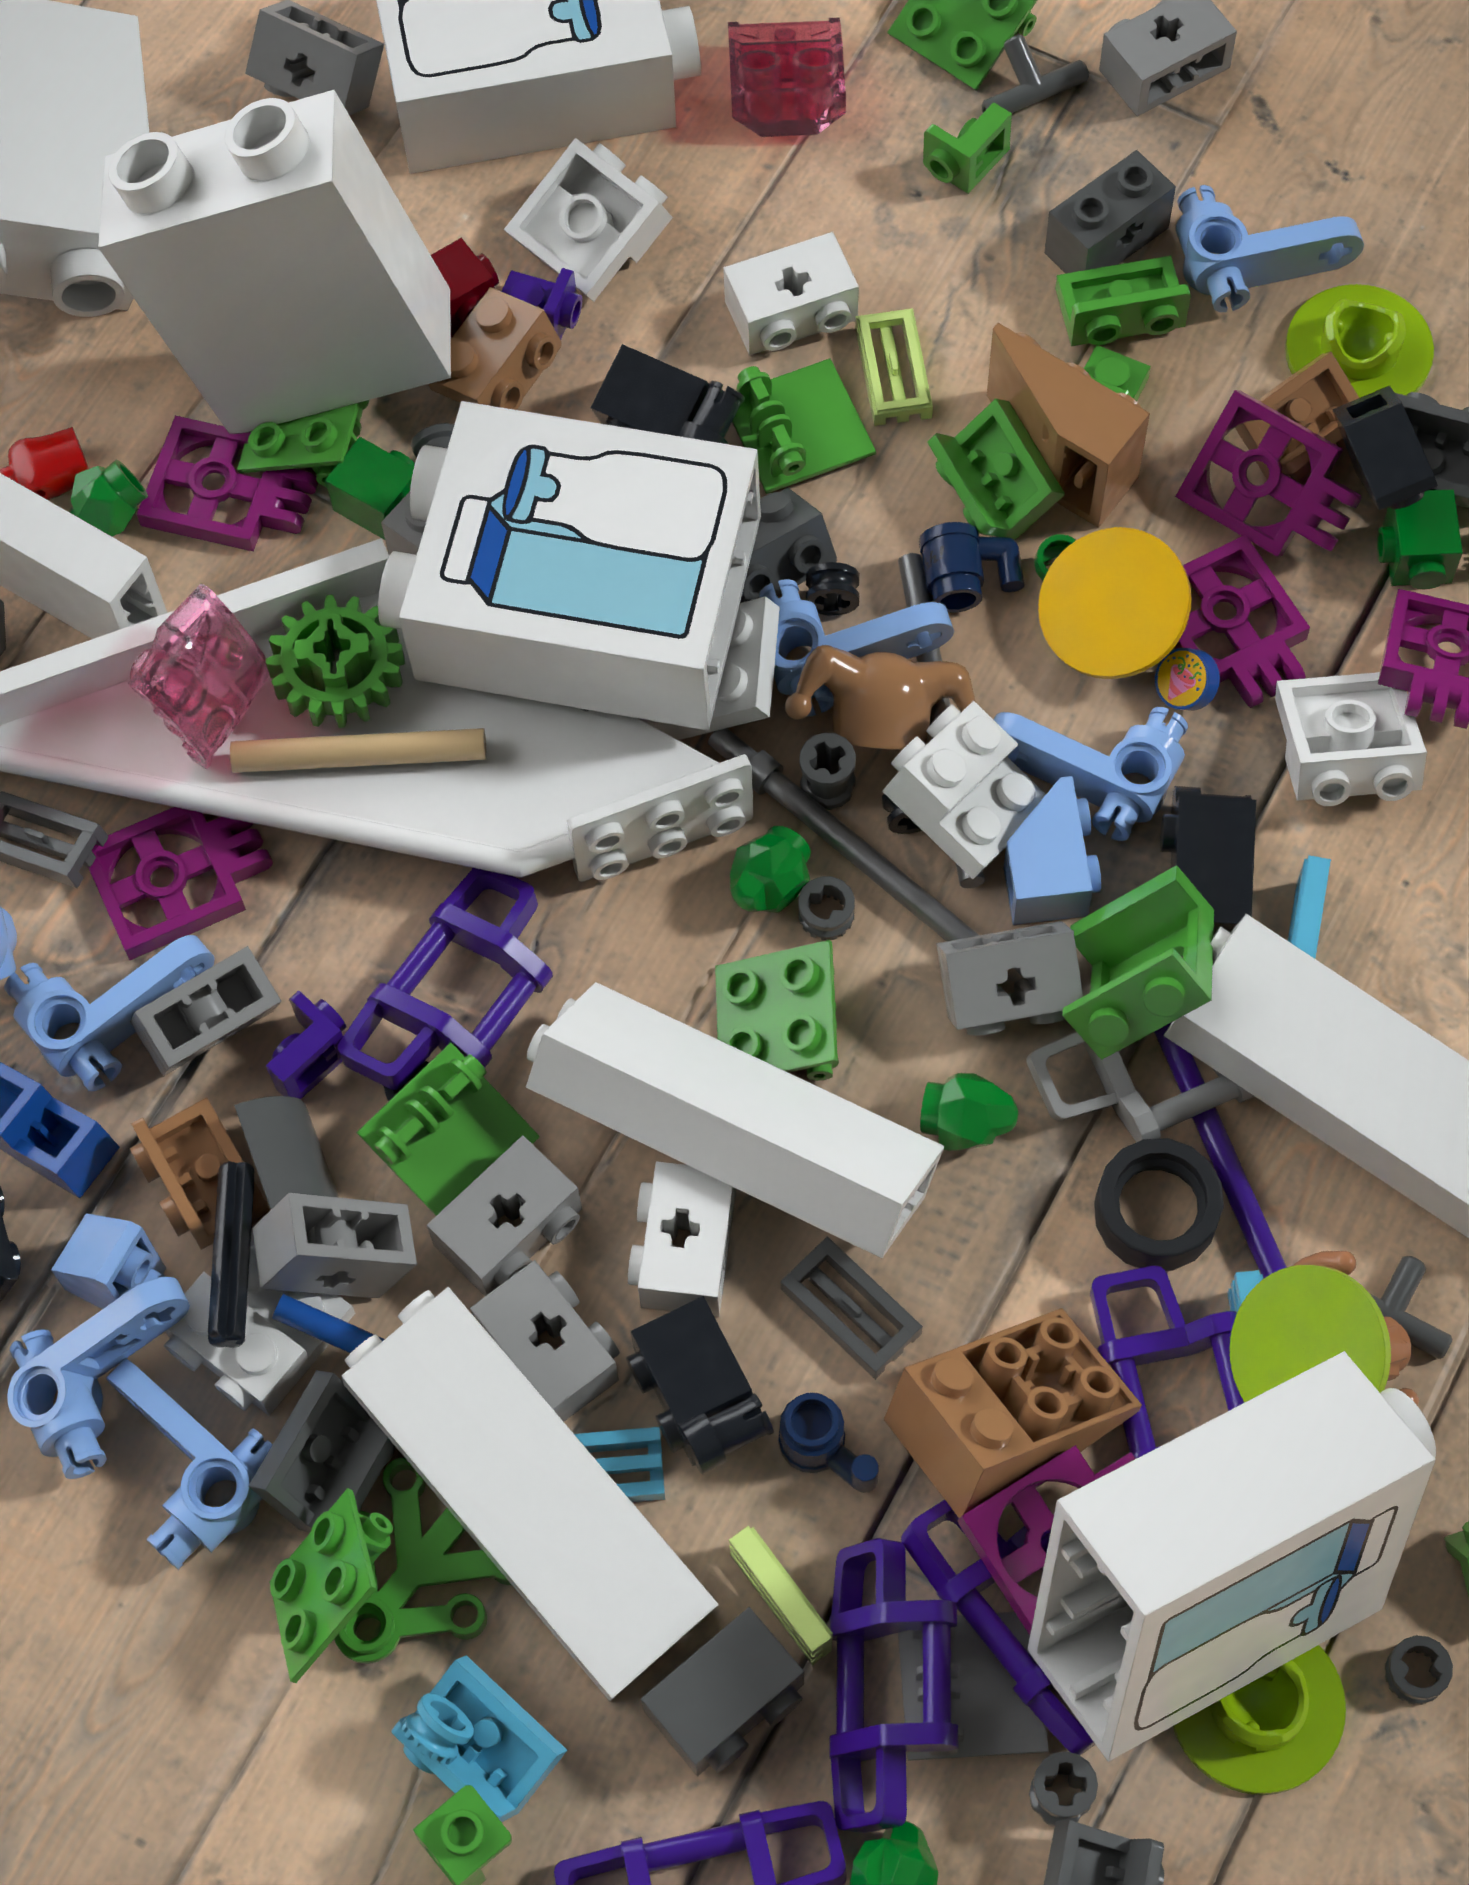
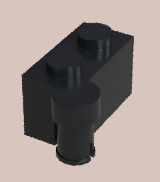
(664, 399)
(1214, 848)
(698, 1385)

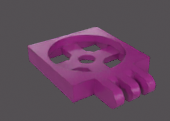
(273, 498)
(1308, 502)
(1254, 656)
(1438, 685)
(221, 849)
(982, 1525)

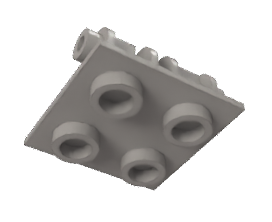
(982, 1695)

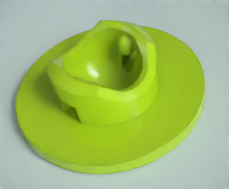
(1370, 333)
(1301, 1321)
(1272, 1729)

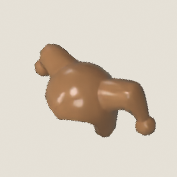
(879, 696)

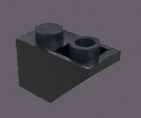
(1385, 449)

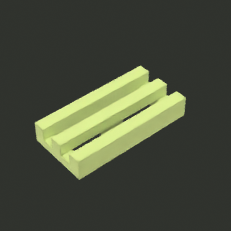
(900, 406)
(781, 1594)

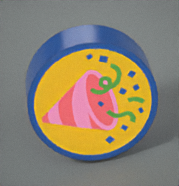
(1187, 679)

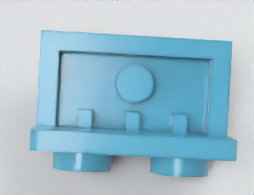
(508, 1748)

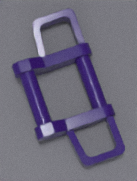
(430, 1024)
(1177, 1342)
(965, 1589)
(884, 1742)
(715, 1842)

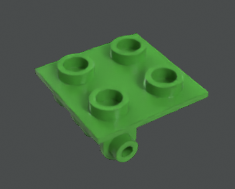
(962, 34)
(799, 424)
(305, 442)
(781, 1008)
(444, 1128)
(326, 1580)

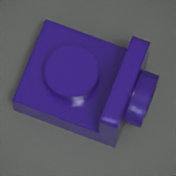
(557, 299)
(310, 1056)

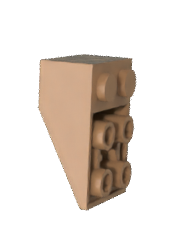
(1078, 425)
(1006, 1407)

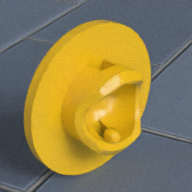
(1114, 603)

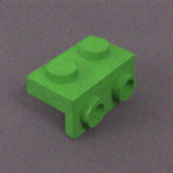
(1122, 301)
(997, 472)

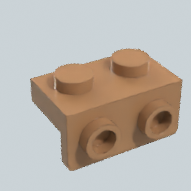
(499, 352)
(1309, 401)
(187, 1158)

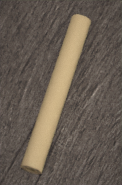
(358, 750)

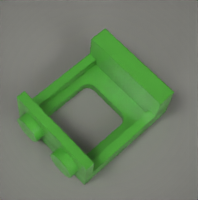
(1139, 963)

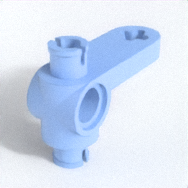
(1255, 258)
(901, 632)
(1098, 777)
(105, 1023)
(75, 1365)
(212, 1462)

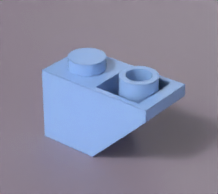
(1048, 862)
(106, 1260)

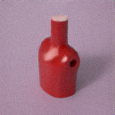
(46, 463)

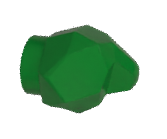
(107, 497)
(770, 870)
(966, 1112)
(895, 1859)

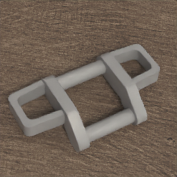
(1130, 1107)

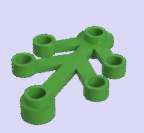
(419, 1564)

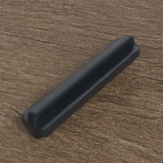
(231, 1255)

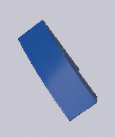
(50, 1134)

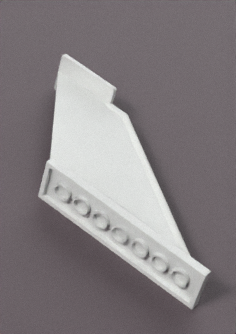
(548, 792)

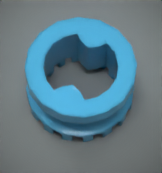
(438, 1728)

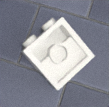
(590, 217)
(747, 673)
(1349, 739)
(964, 787)
(272, 1353)

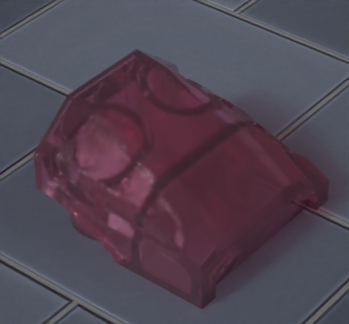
(787, 76)
(200, 673)

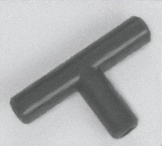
(1032, 85)
(1396, 1300)

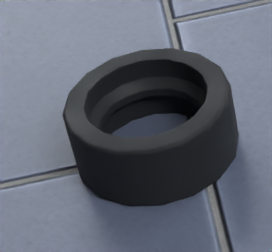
(1177, 1160)

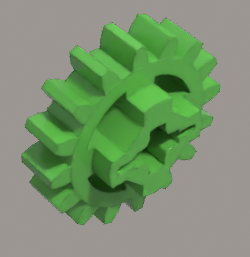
(306, 655)

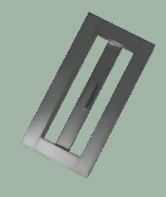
(75, 855)
(890, 1346)

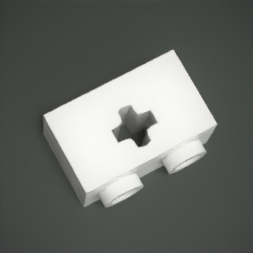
(791, 294)
(683, 1201)

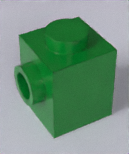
(369, 484)
(1422, 541)

